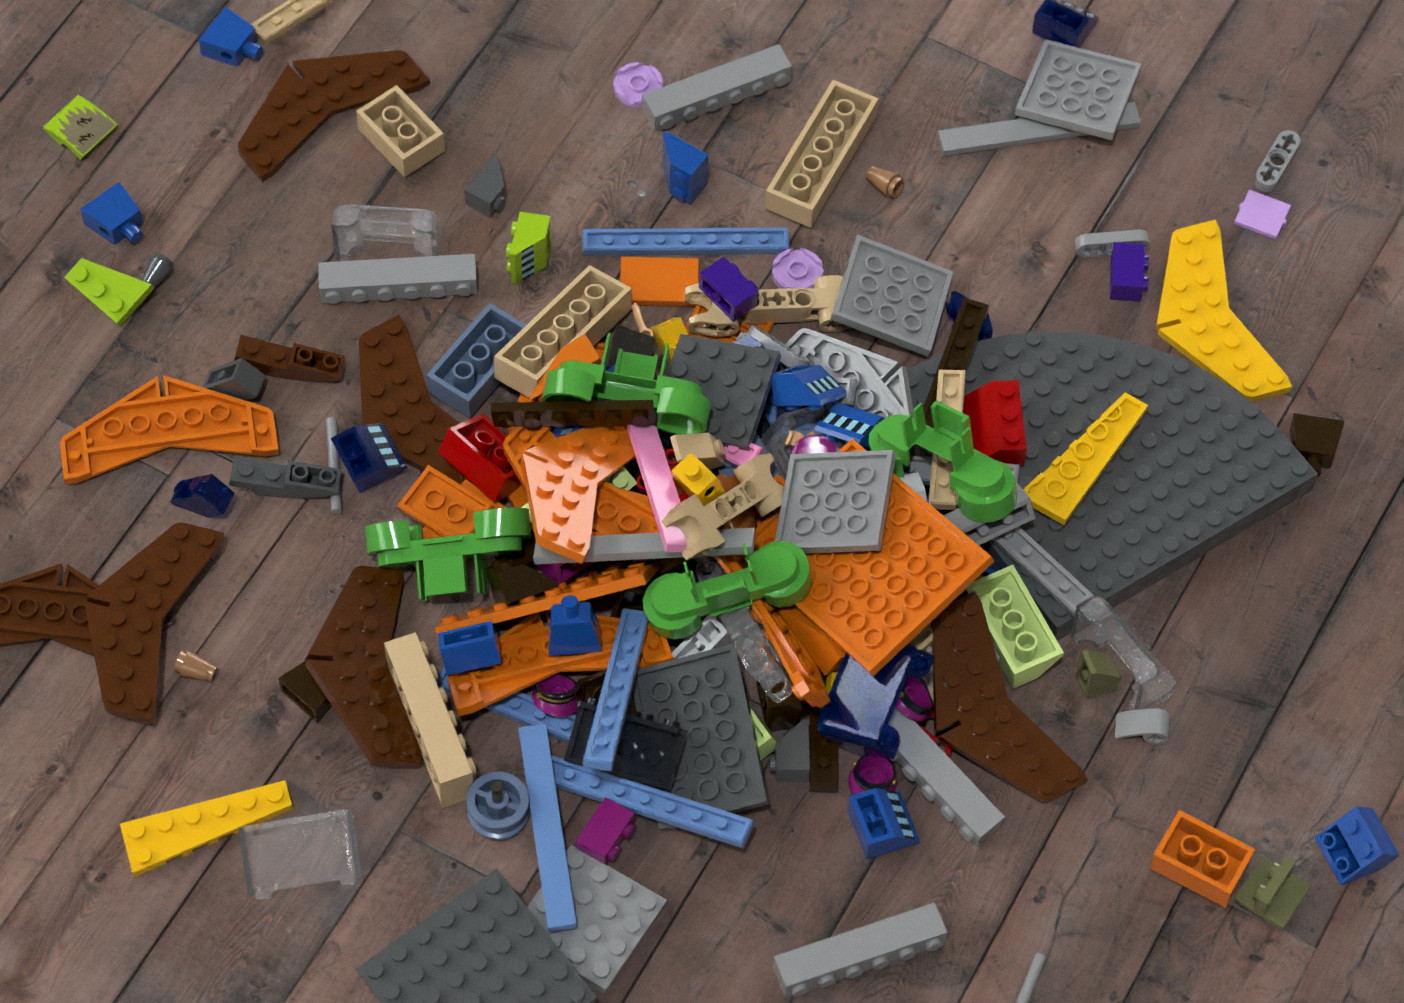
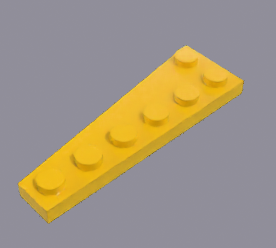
(1072, 475)
(177, 832)

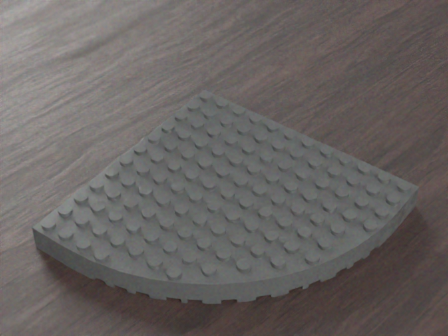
(1177, 487)

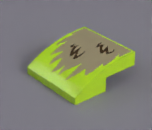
(80, 126)

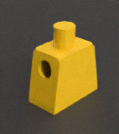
(696, 479)

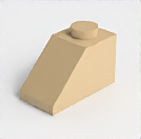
(701, 445)

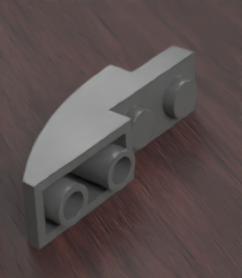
(285, 481)

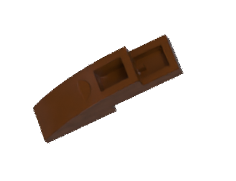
(293, 363)

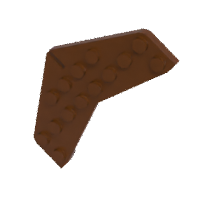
(326, 88)
(398, 397)
(41, 609)
(129, 614)
(353, 671)
(990, 727)

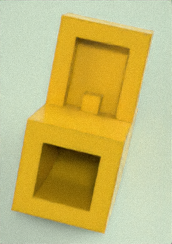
(669, 332)

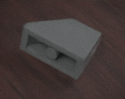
(487, 189)
(235, 379)
(792, 755)

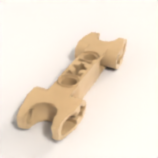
(772, 305)
(701, 522)

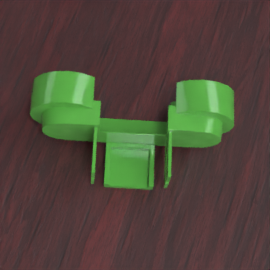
(678, 401)
(981, 484)
(442, 560)
(774, 572)

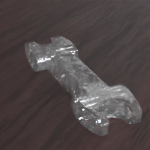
(750, 641)

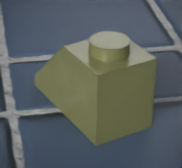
(1097, 674)

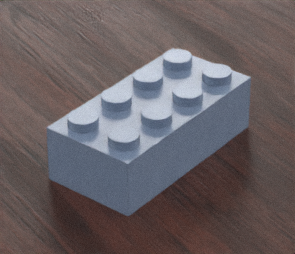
(466, 370)

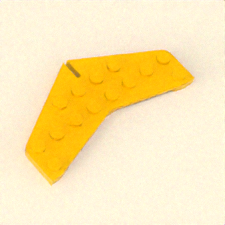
(1198, 318)

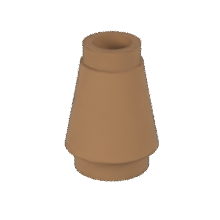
(886, 181)
(194, 666)

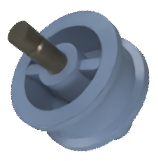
(498, 805)

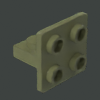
(1273, 891)

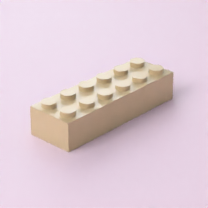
(821, 153)
(586, 306)
(430, 719)

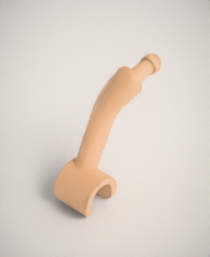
(639, 320)
(794, 436)

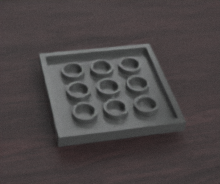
(734, 381)

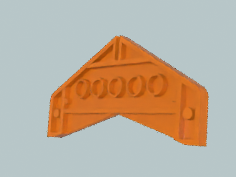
(149, 423)
(564, 481)
(615, 508)
(795, 658)
(527, 661)

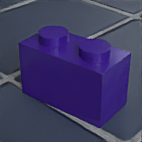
(1127, 271)
(728, 288)

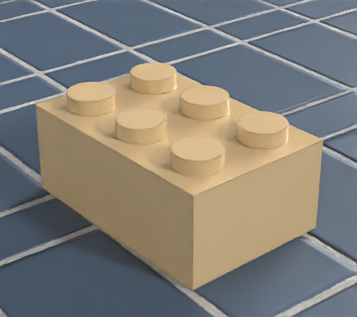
(400, 131)

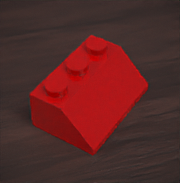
(997, 421)
(478, 453)

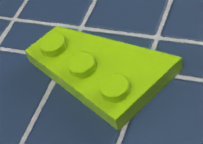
(109, 289)

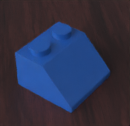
(684, 168)

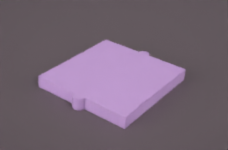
(1262, 214)

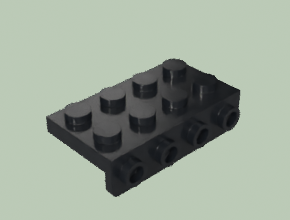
(645, 750)

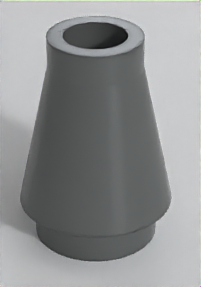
(157, 269)

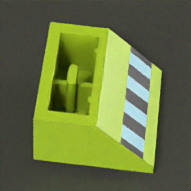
(529, 246)

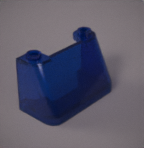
(864, 703)

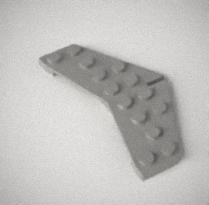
(881, 381)

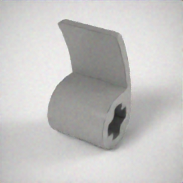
(1147, 722)

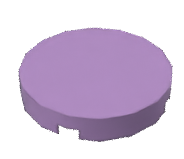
(635, 80)
(796, 269)

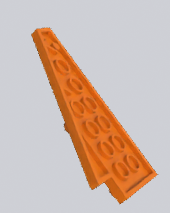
(589, 585)

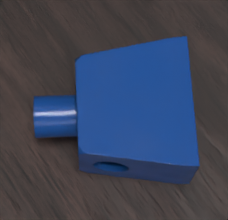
(230, 39)
(114, 215)
(573, 628)

